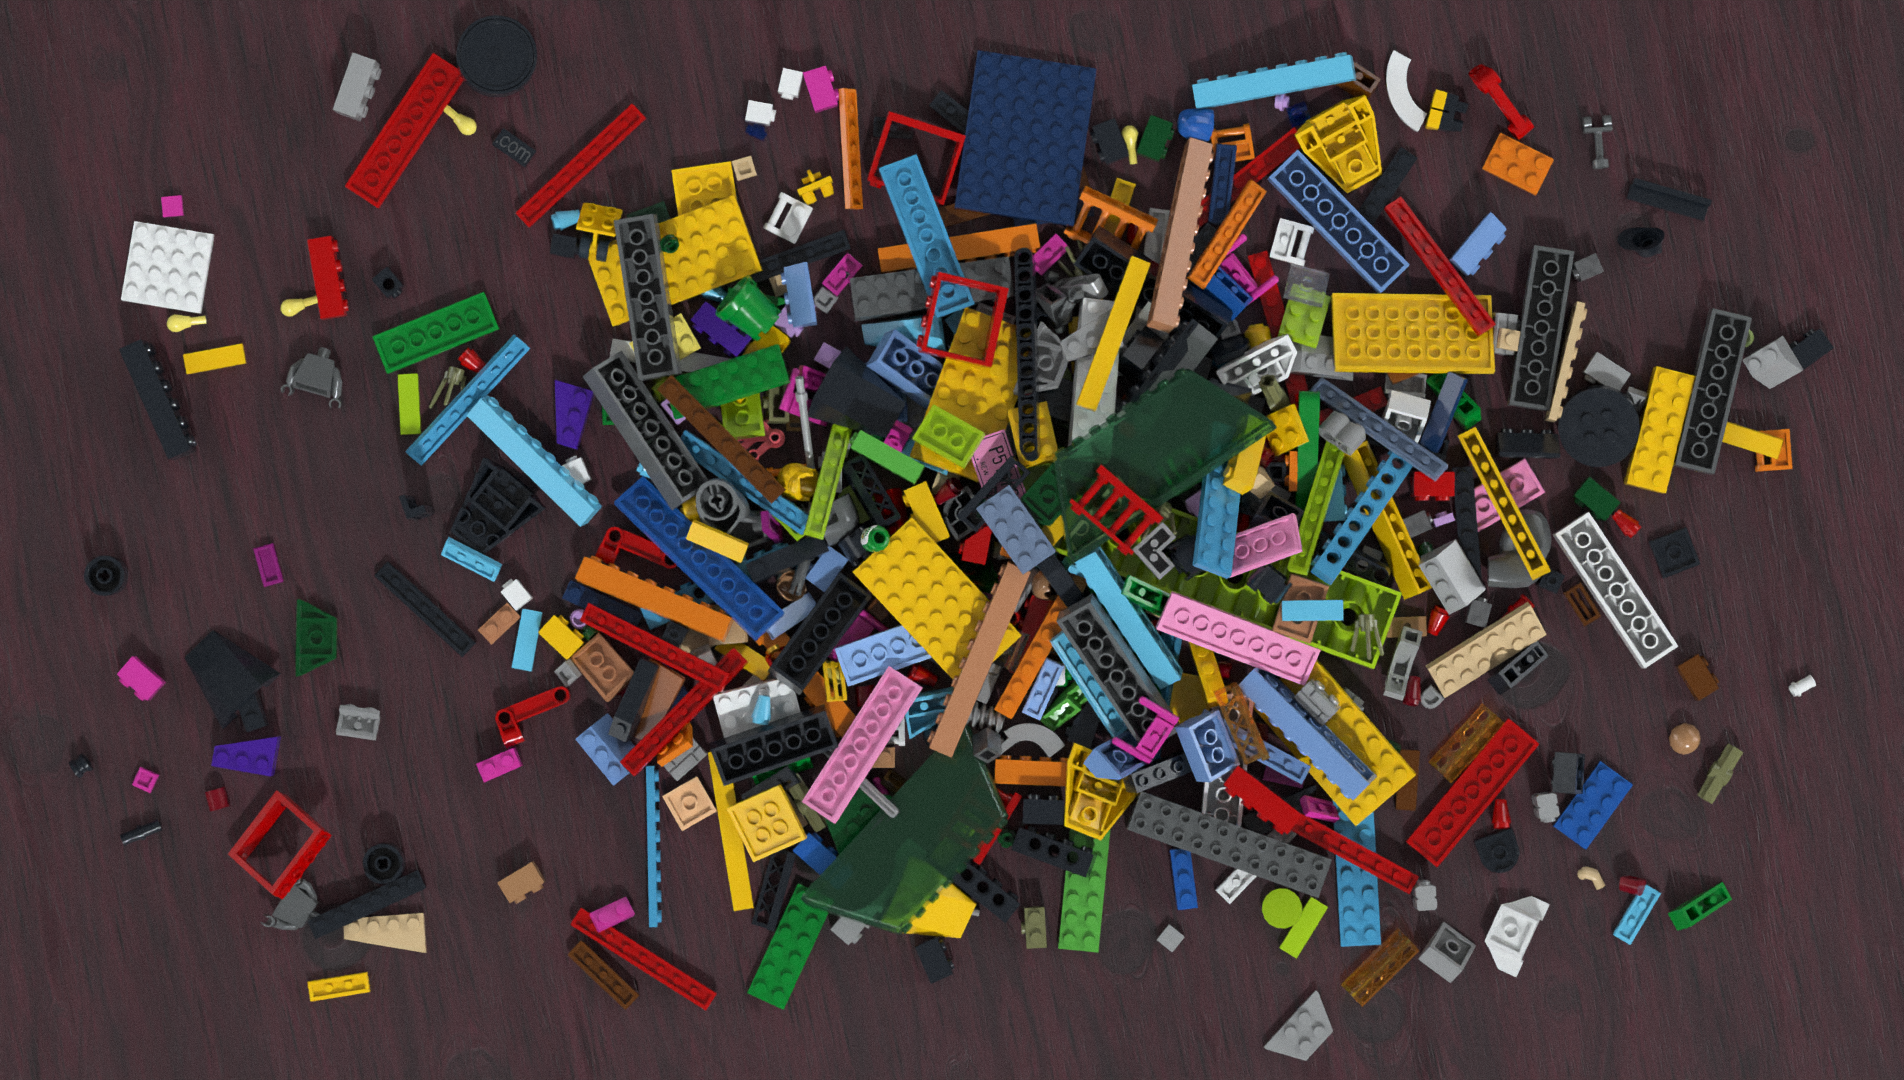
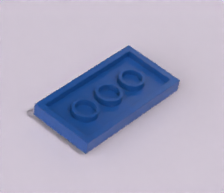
(1591, 810)

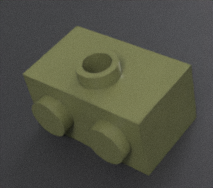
(771, 404)
(1034, 927)

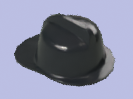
(1644, 241)

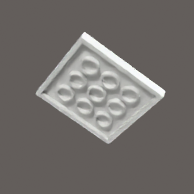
(167, 267)
(737, 705)

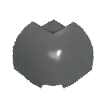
(953, 508)
(842, 520)

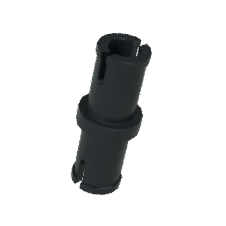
(141, 832)

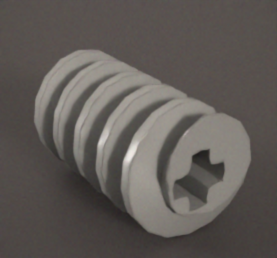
(986, 717)

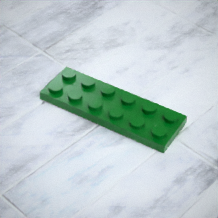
(435, 332)
(736, 378)
(787, 951)

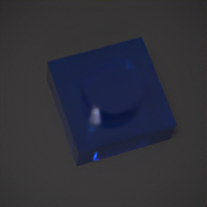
(1297, 114)
(756, 131)

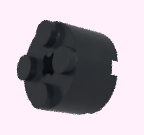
(852, 546)
(1182, 555)
(1269, 582)
(98, 583)
(372, 863)

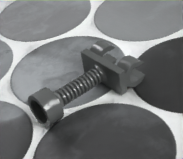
(1600, 162)

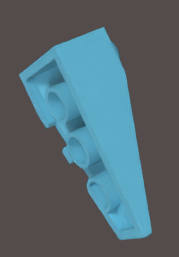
(909, 327)

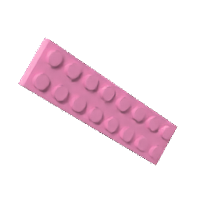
(1237, 638)
(862, 744)

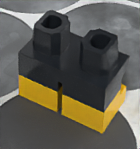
(1445, 121)

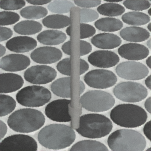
(801, 398)

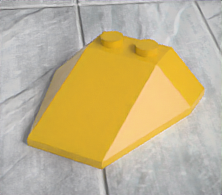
(1343, 142)
(1092, 802)
(946, 916)

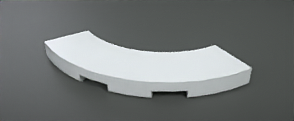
(1399, 94)

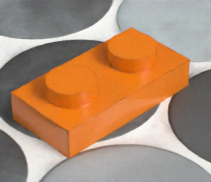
(1291, 478)

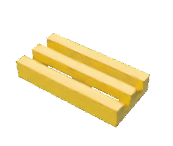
(833, 665)

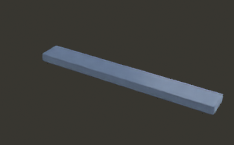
(1380, 430)

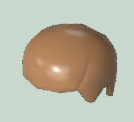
(783, 585)
(1041, 587)
(1684, 738)

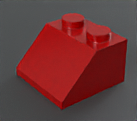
(976, 545)

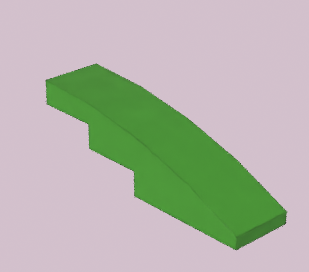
(1064, 707)

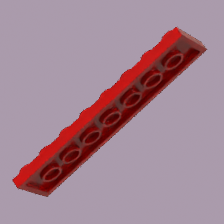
(405, 131)
(1472, 792)

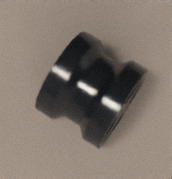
(81, 765)

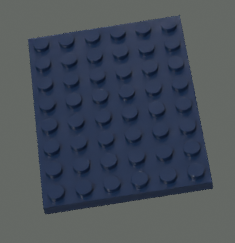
(1025, 138)

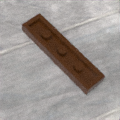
(603, 974)

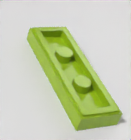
(409, 404)
(1302, 930)

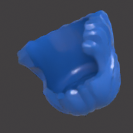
(1196, 124)

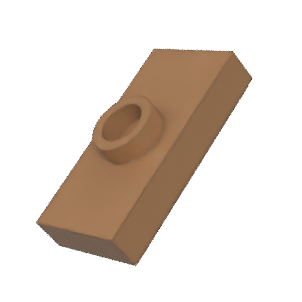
(1397, 624)

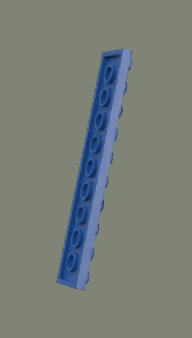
(707, 568)

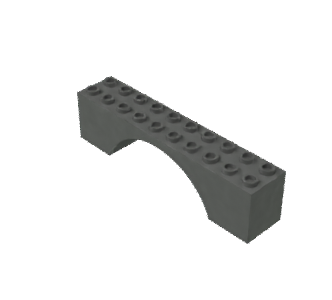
(1228, 844)

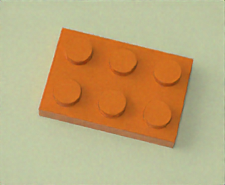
(1517, 164)

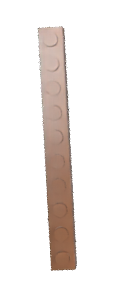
(1179, 235)
(979, 659)

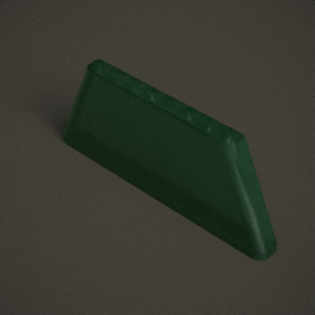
(1153, 449)
(908, 859)

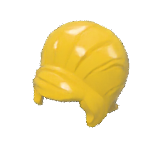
(798, 481)

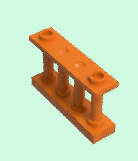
(1108, 207)

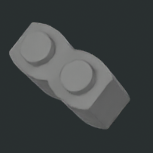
(1342, 432)

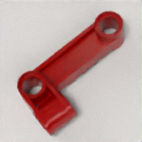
(1487, 82)
(633, 543)
(525, 709)

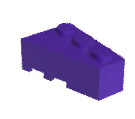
(720, 331)
(571, 413)
(248, 756)

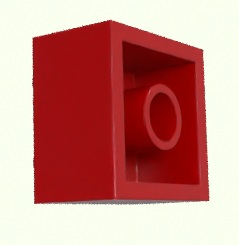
(1424, 487)

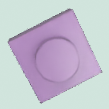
(1442, 518)

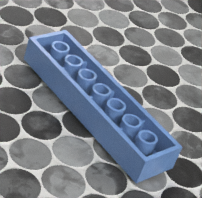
(1338, 222)
(1315, 741)

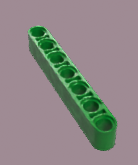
(1307, 453)

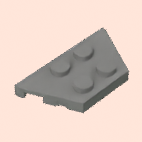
(1050, 360)
(1303, 1030)

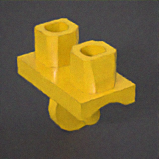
(824, 184)

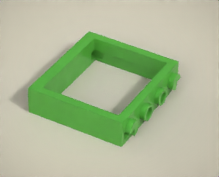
(887, 457)

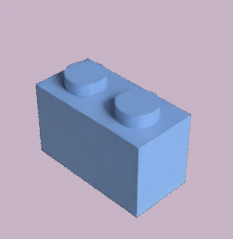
(826, 569)

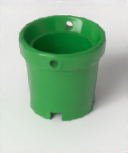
(748, 308)

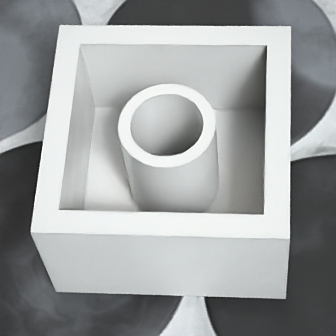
(1407, 413)

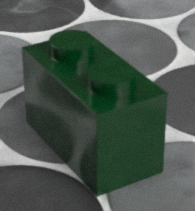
(1154, 139)
(1595, 499)

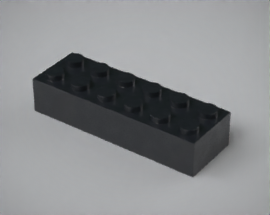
(158, 400)
(819, 633)
(774, 745)

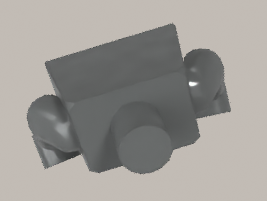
(1057, 303)
(316, 375)
(295, 908)

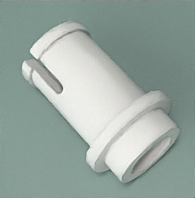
(1802, 685)

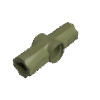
(1273, 393)
(1719, 773)
(815, 819)

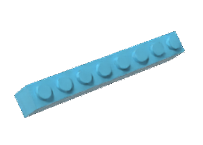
(1275, 81)
(534, 460)
(1130, 618)

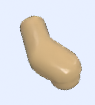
(1591, 874)

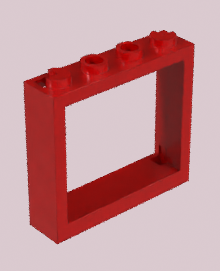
(891, 116)
(994, 327)
(261, 826)

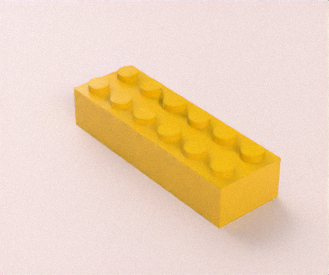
(1659, 430)

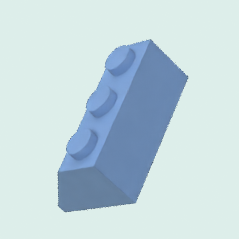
(1478, 245)
(799, 295)
(1207, 746)
(605, 749)
(1112, 762)

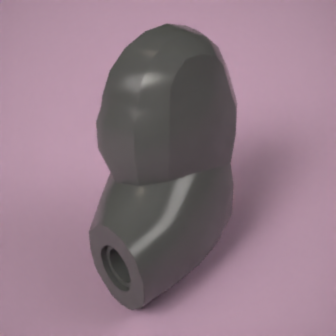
(728, 510)
(1507, 567)

